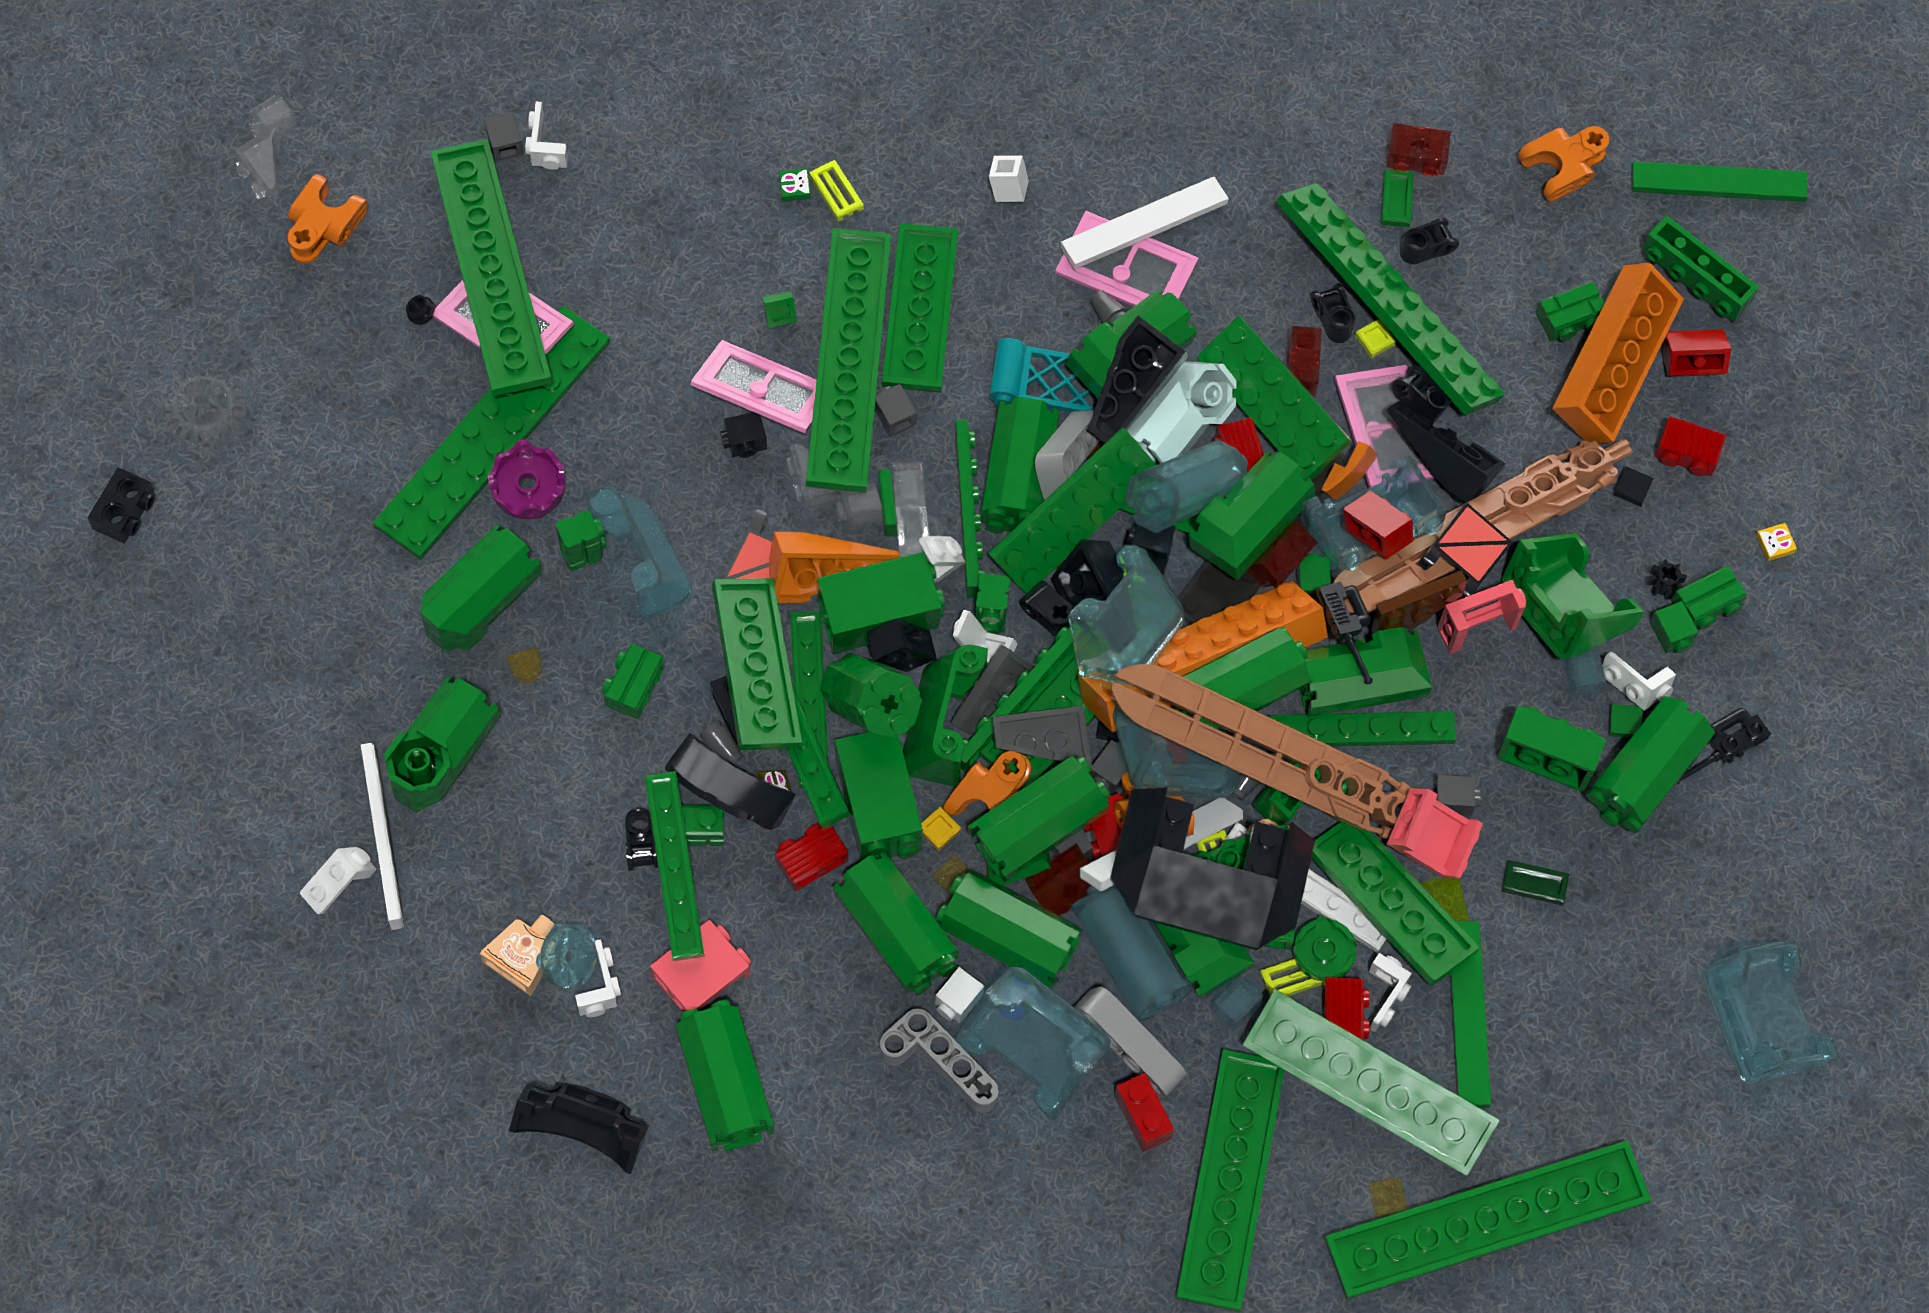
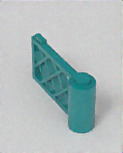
(1012, 372)

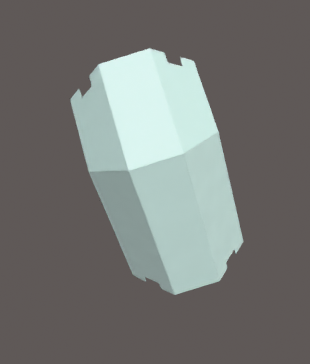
(1184, 409)

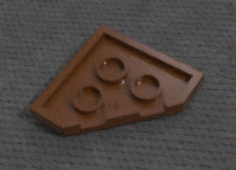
(1418, 604)

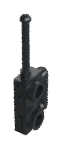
(1344, 625)
(1731, 746)

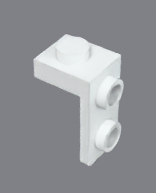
(543, 153)
(943, 554)
(970, 632)
(1633, 685)
(335, 876)
(1392, 973)
(597, 1001)

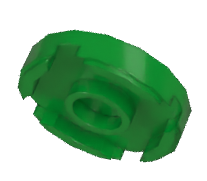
(1324, 949)

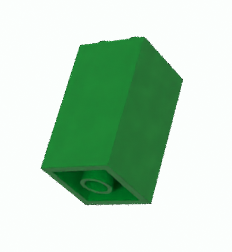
(875, 595)
(878, 795)

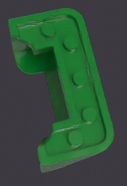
(1563, 599)
(929, 748)

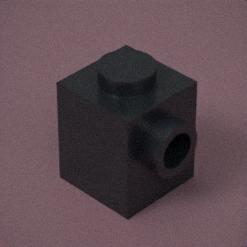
(744, 435)

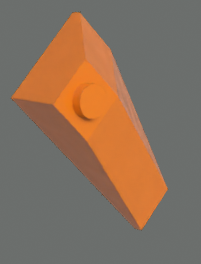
(802, 557)

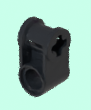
(1433, 241)
(1333, 308)
(1422, 393)
(1046, 607)
(640, 844)

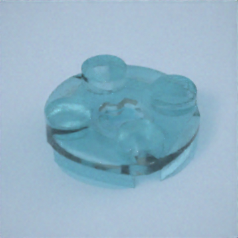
(553, 952)

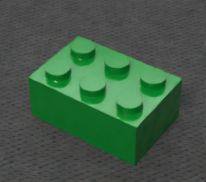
(1551, 748)

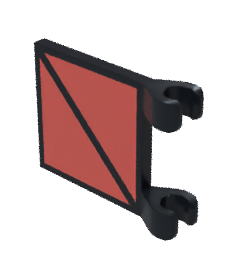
(1468, 545)

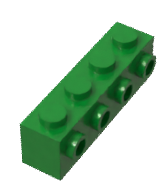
(1700, 268)

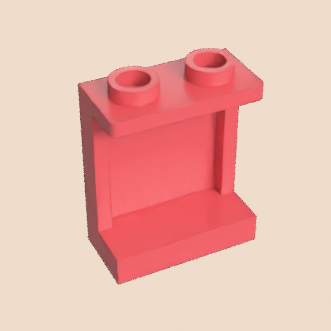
(1434, 834)
(699, 980)

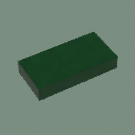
(1535, 882)

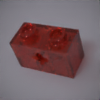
(1430, 142)
(1304, 356)
(1283, 555)
(1061, 885)

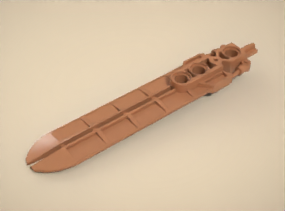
(1513, 508)
(1363, 778)

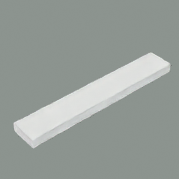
(1144, 222)
(1207, 821)
(382, 836)
(1331, 903)

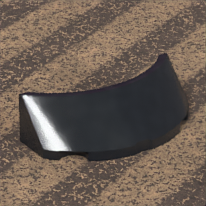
(728, 785)
(581, 1116)

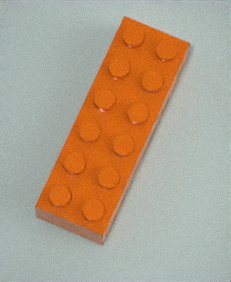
(1618, 353)

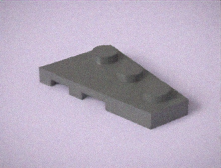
(996, 680)
(1044, 734)

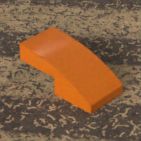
(1345, 478)

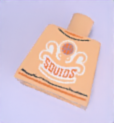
(515, 953)

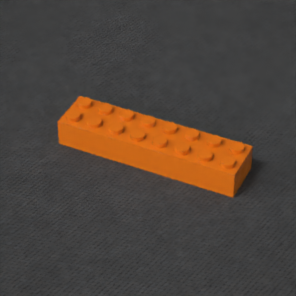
(1219, 635)

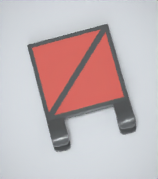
(753, 553)

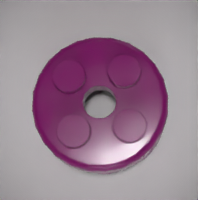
(527, 462)

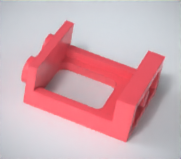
(1456, 622)

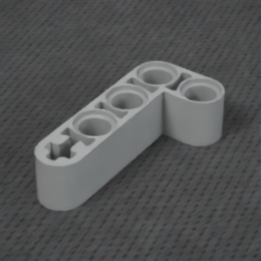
(1065, 451)
(1132, 1040)
(943, 1064)

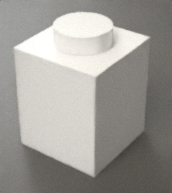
(1008, 178)
(958, 996)

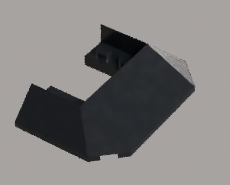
(1202, 895)

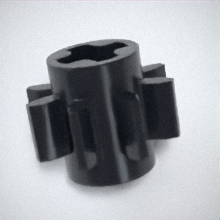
(1669, 571)

